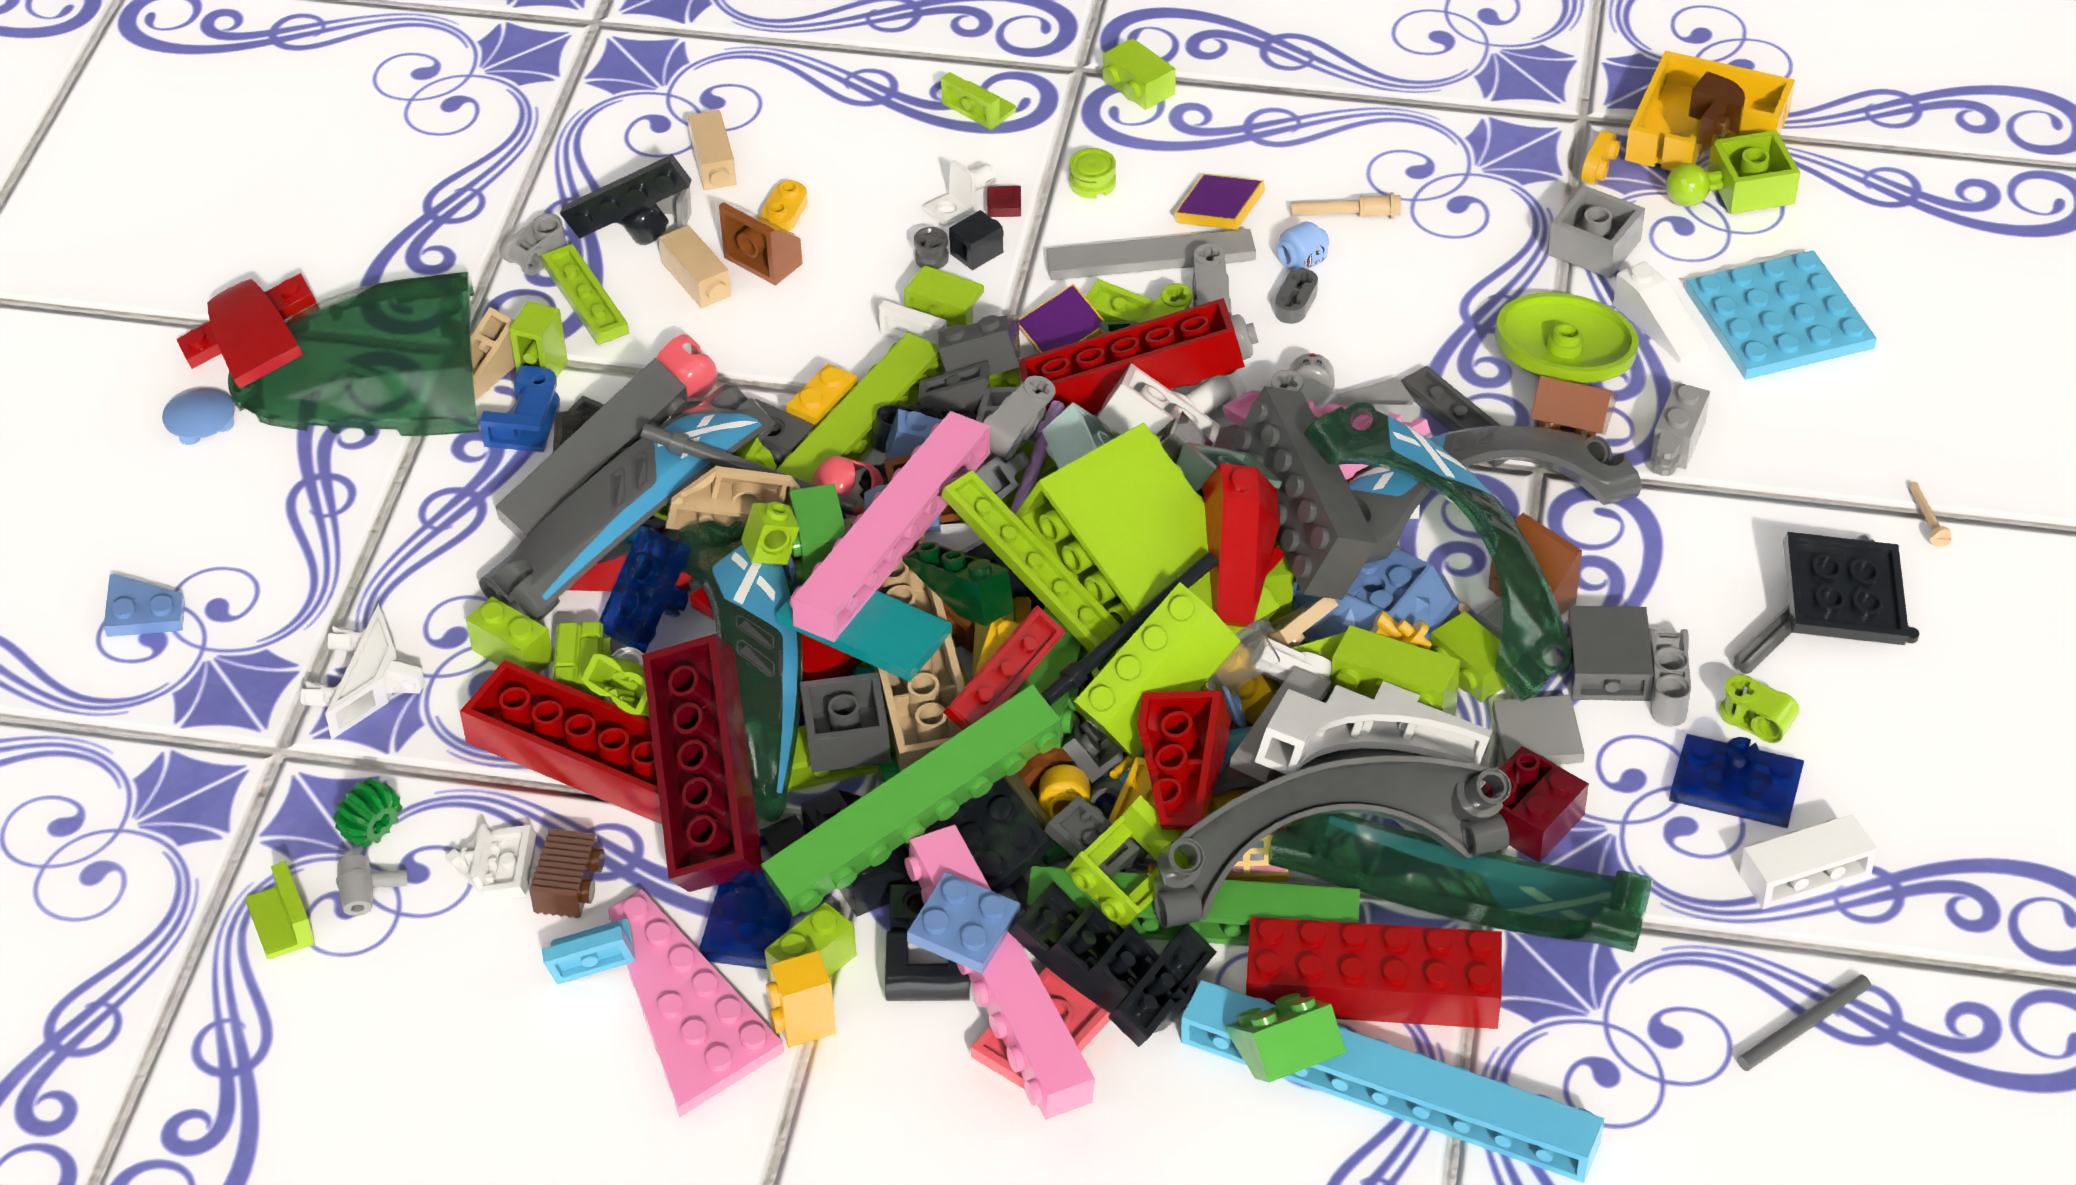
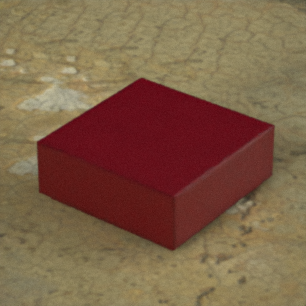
(1004, 201)

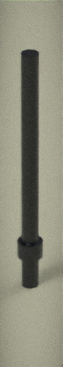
(1076, 673)

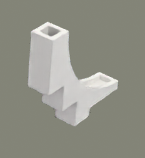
(1392, 720)

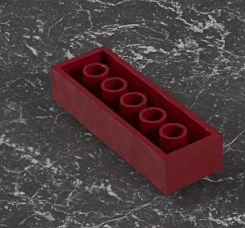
(701, 763)

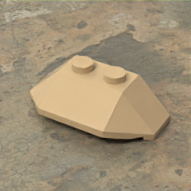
(727, 496)

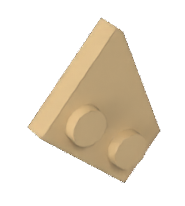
(1290, 627)

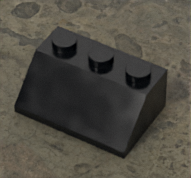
(873, 884)

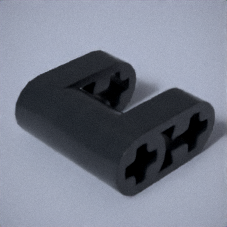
(920, 981)

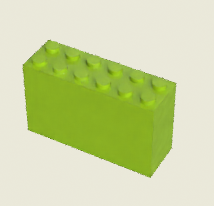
(1125, 524)

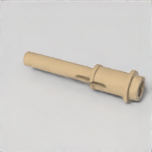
(1366, 206)

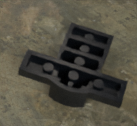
(1113, 966)

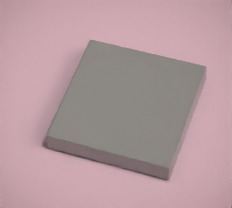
(1541, 725)

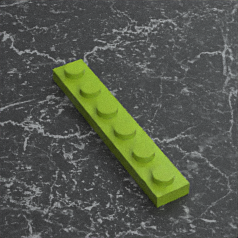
(1030, 560)

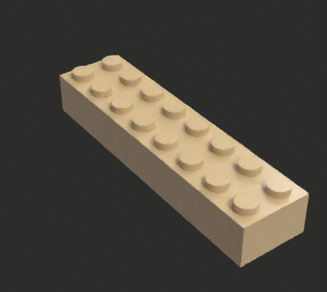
(917, 706)

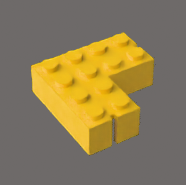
(1662, 125)

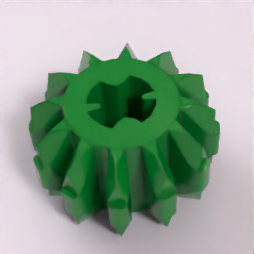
(367, 812)

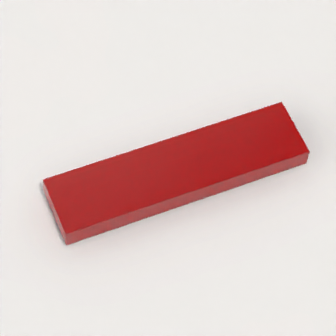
(1006, 669)

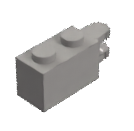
(1679, 428)

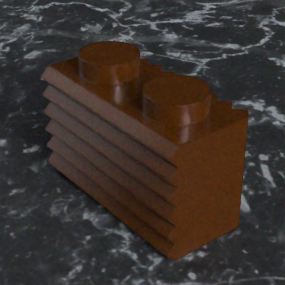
(566, 873)

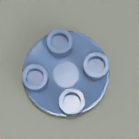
(198, 414)

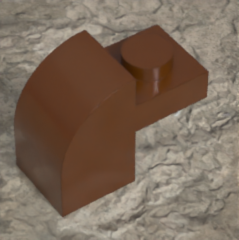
(1718, 106)

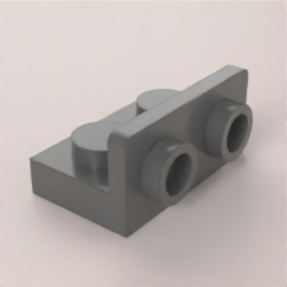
(1089, 755)
(1080, 826)

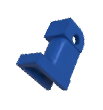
(532, 415)

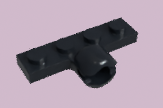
(630, 202)

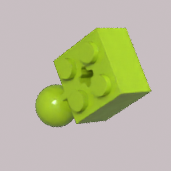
(1745, 170)

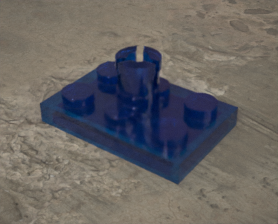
(646, 589)
(1737, 780)
(744, 921)

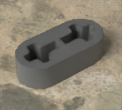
(1291, 294)

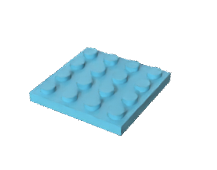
(1780, 314)

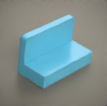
(590, 951)

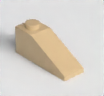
(491, 350)

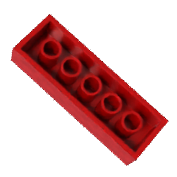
(1170, 349)
(565, 737)
(1380, 970)

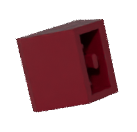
(1541, 803)

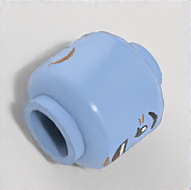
(1303, 246)

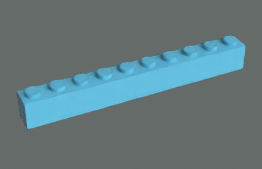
(1420, 1090)

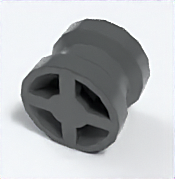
(931, 247)

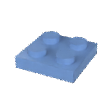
(963, 922)

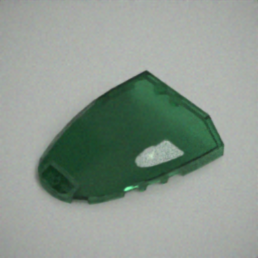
(376, 361)

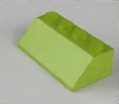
(1169, 652)

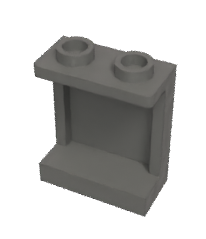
(1610, 653)

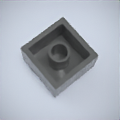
(845, 722)

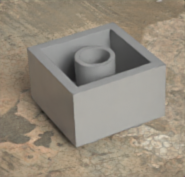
(1596, 231)

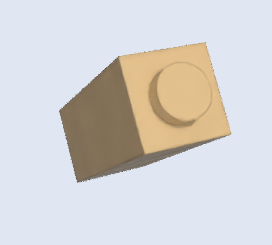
(712, 150)
(695, 266)

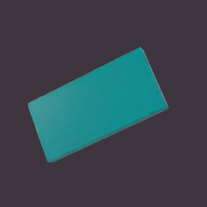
(885, 635)

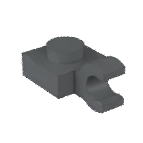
(1000, 474)

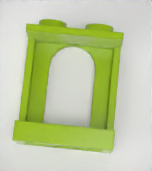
(1143, 825)

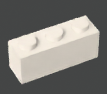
(1807, 861)

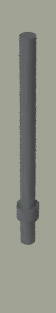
(679, 443)

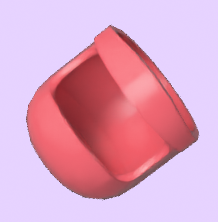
(693, 370)
(842, 473)

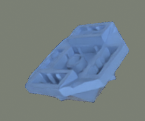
(1397, 585)

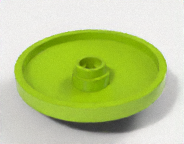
(1566, 337)

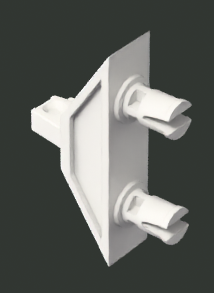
(368, 679)

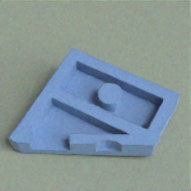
(141, 608)

